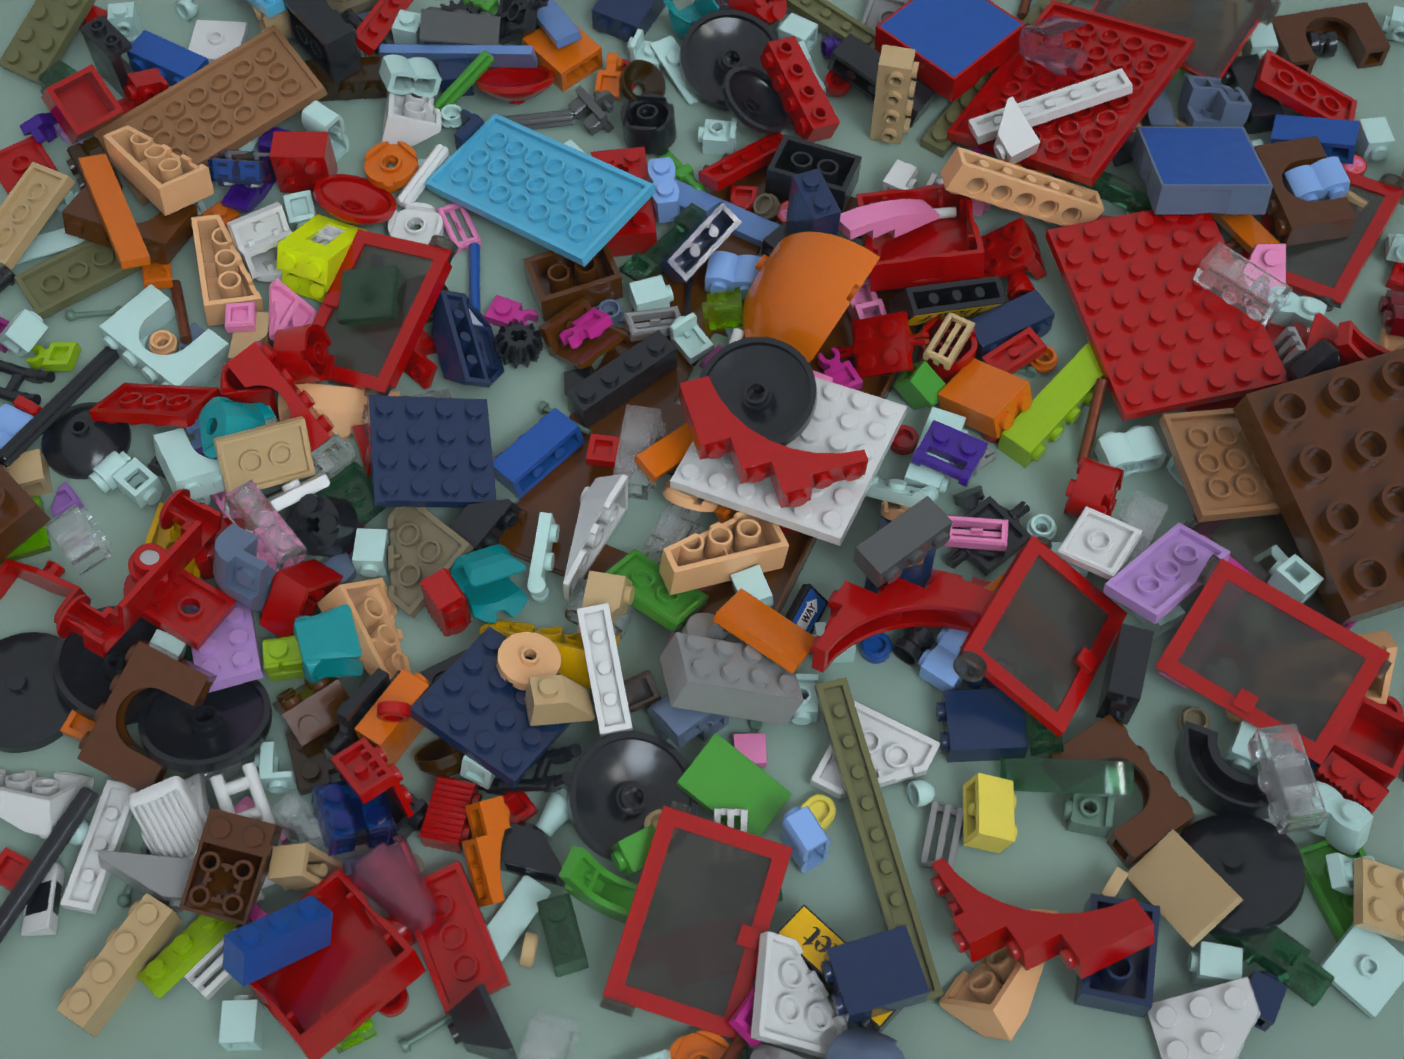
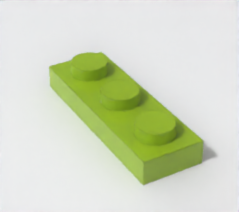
(184, 953)

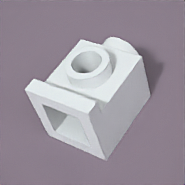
(901, 177)

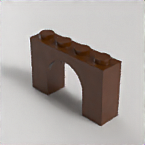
(1354, 28)
(1295, 218)
(161, 235)
(109, 743)
(1161, 804)

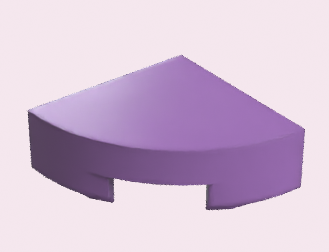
(65, 499)

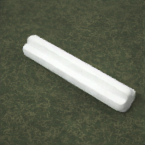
(417, 182)

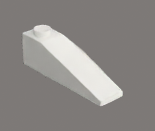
(410, 119)
(598, 517)
(38, 802)

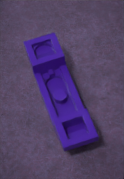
(245, 198)

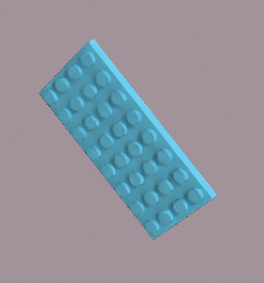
(540, 188)

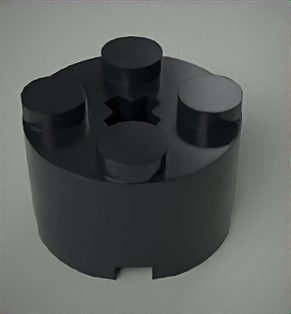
(649, 123)
(323, 524)

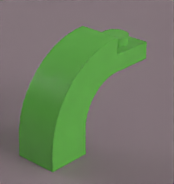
(596, 885)

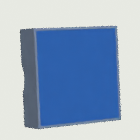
(1201, 170)

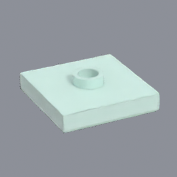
(1365, 969)

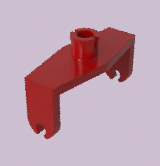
(46, 579)

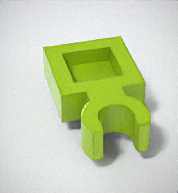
(57, 358)

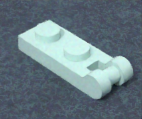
(899, 493)
(542, 558)

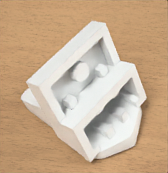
(257, 239)
(172, 815)

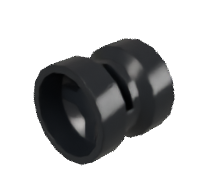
(1323, 44)
(913, 643)

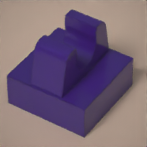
(41, 127)

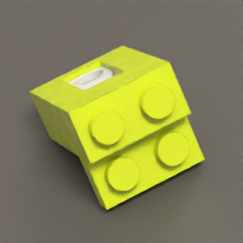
(314, 255)

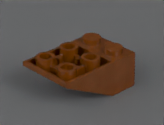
(230, 866)

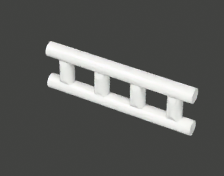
(260, 811)

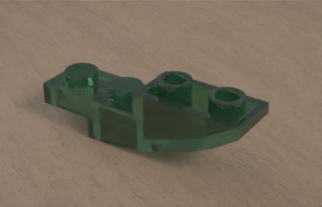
(1284, 958)

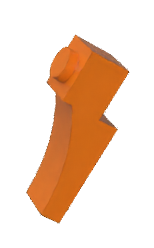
(483, 852)

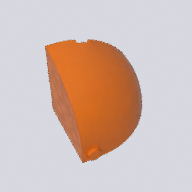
(805, 289)

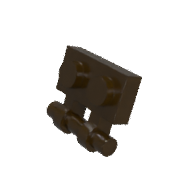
(310, 761)

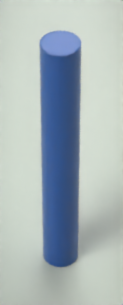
(474, 275)

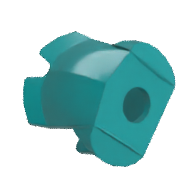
(686, 17)
(226, 417)
(487, 583)
(328, 644)

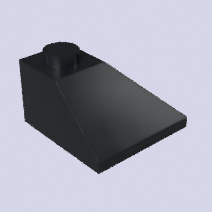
(480, 1026)

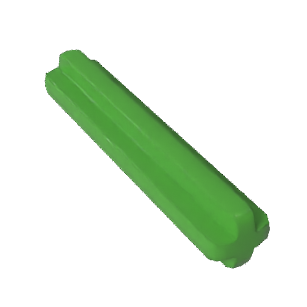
(465, 80)

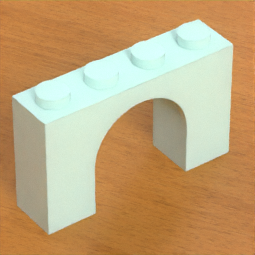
(131, 331)
(186, 467)

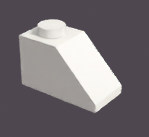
(1015, 135)

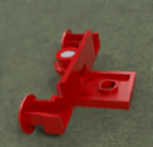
(158, 586)

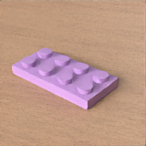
(1164, 573)
(231, 649)

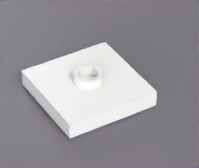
(217, 38)
(296, 489)
(1099, 543)

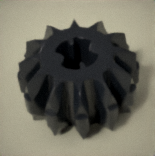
(518, 344)

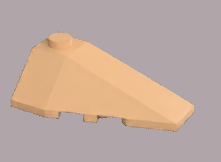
(338, 403)
(374, 624)
(994, 994)

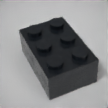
(324, 37)
(799, 156)

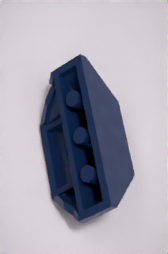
(464, 342)

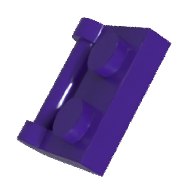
(952, 446)

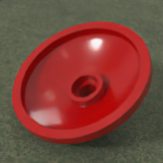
(515, 83)
(354, 200)

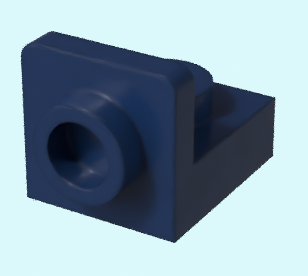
(470, 125)

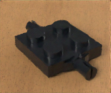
(518, 18)
(991, 559)
(356, 707)

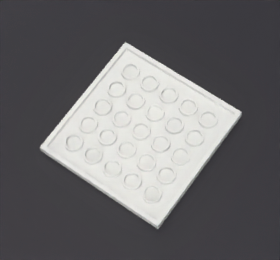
(841, 423)

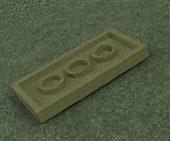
(44, 36)
(71, 277)

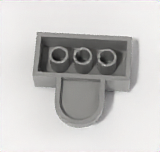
(722, 676)

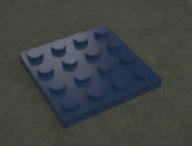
(430, 451)
(485, 714)

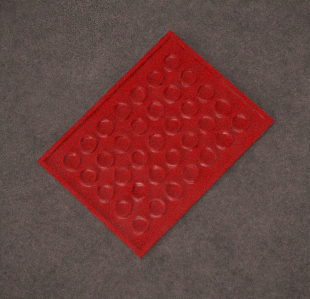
(1086, 140)
(1150, 323)

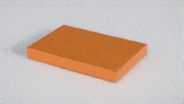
(765, 630)

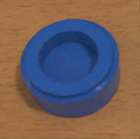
(876, 648)

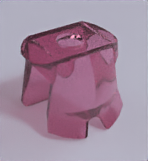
(1052, 52)

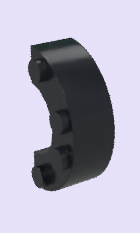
(1212, 779)

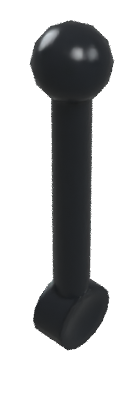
(688, 284)

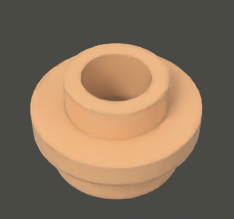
(161, 338)

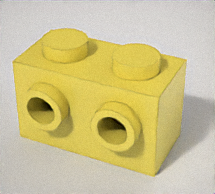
(989, 813)

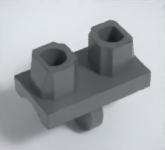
(597, 119)

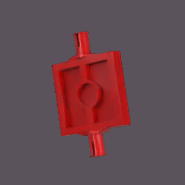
(883, 345)

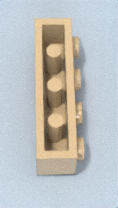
(893, 93)
(115, 969)

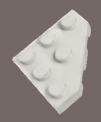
(894, 748)
(791, 1000)
(1205, 1022)

